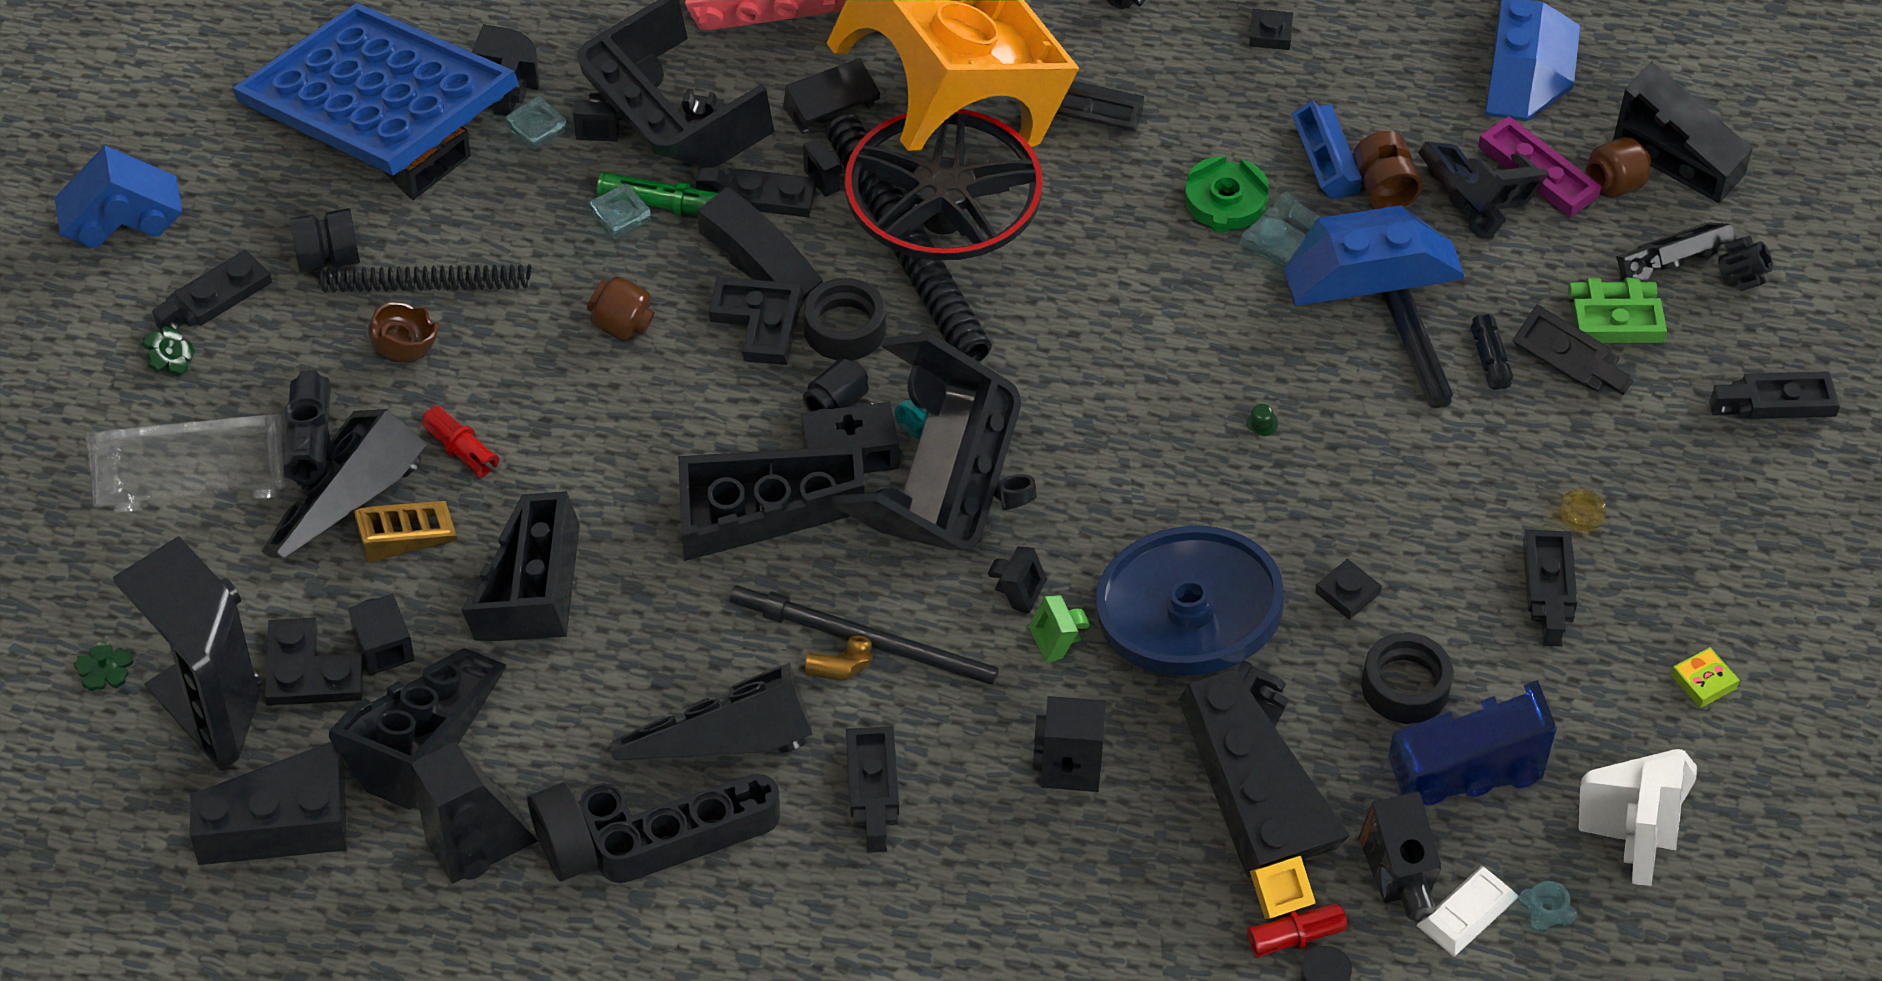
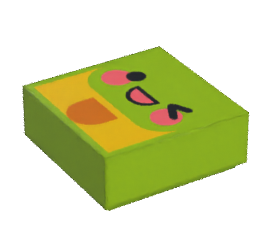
(1705, 677)

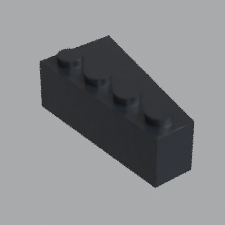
(762, 494)

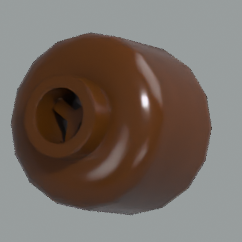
(1619, 166)
(620, 308)

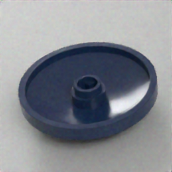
(1190, 600)

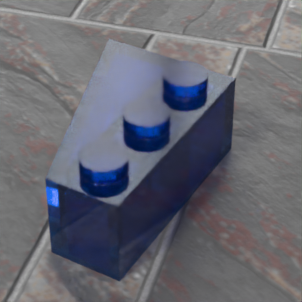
(1476, 751)

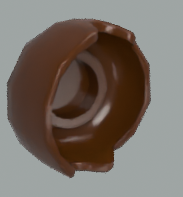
(395, 325)

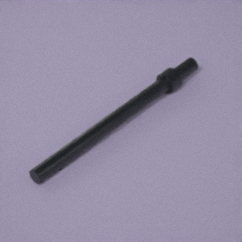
(778, 607)

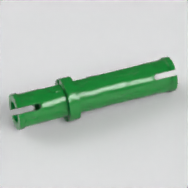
(676, 198)

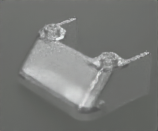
(187, 460)

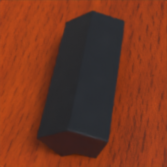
(1112, 109)

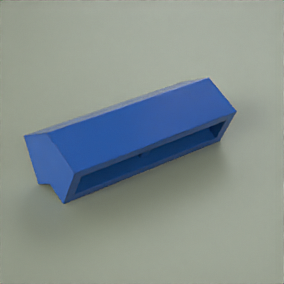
(1328, 150)

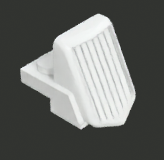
(1638, 804)

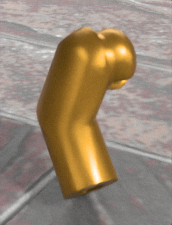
(845, 664)

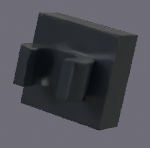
(698, 107)
(595, 119)
(1019, 578)

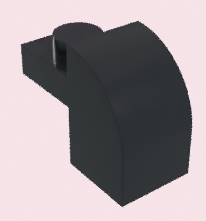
(512, 51)

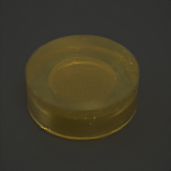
(1582, 510)

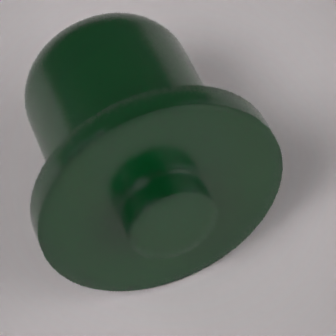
(1262, 420)

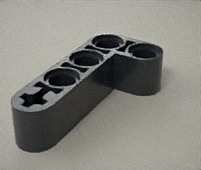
(752, 797)

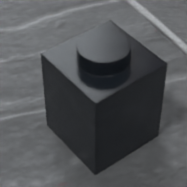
(381, 634)

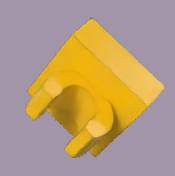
(1282, 887)

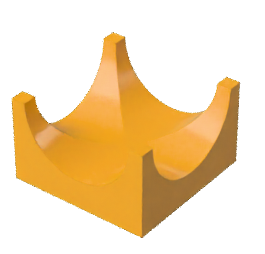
(963, 55)

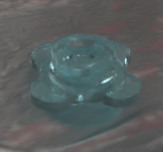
(1548, 893)

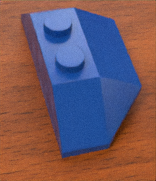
(1530, 59)
(1369, 256)

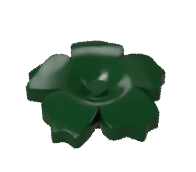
(168, 350)
(104, 666)

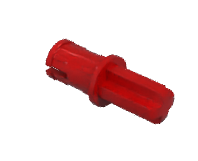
(459, 441)
(1296, 929)

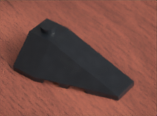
(413, 721)

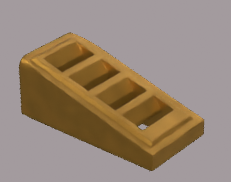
(396, 543)

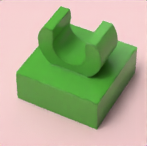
(1056, 627)

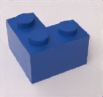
(116, 192)

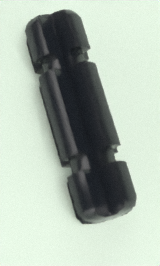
(1491, 351)

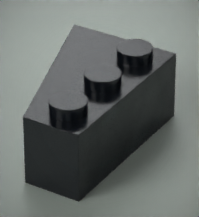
(1682, 135)
(532, 574)
(273, 811)
(466, 814)

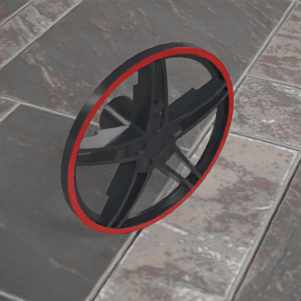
(944, 187)

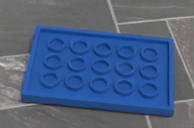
(375, 88)

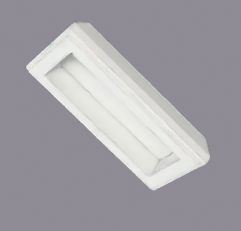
(1468, 911)

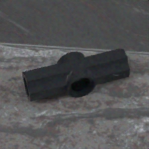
(307, 428)

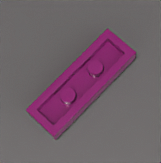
(1566, 184)

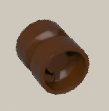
(1387, 170)

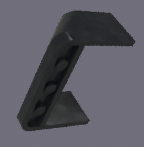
(627, 74)
(958, 451)
(213, 682)

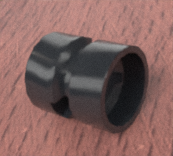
(324, 240)

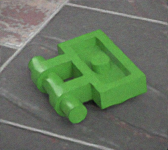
(1618, 310)

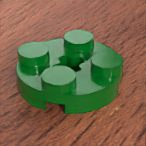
(1220, 211)

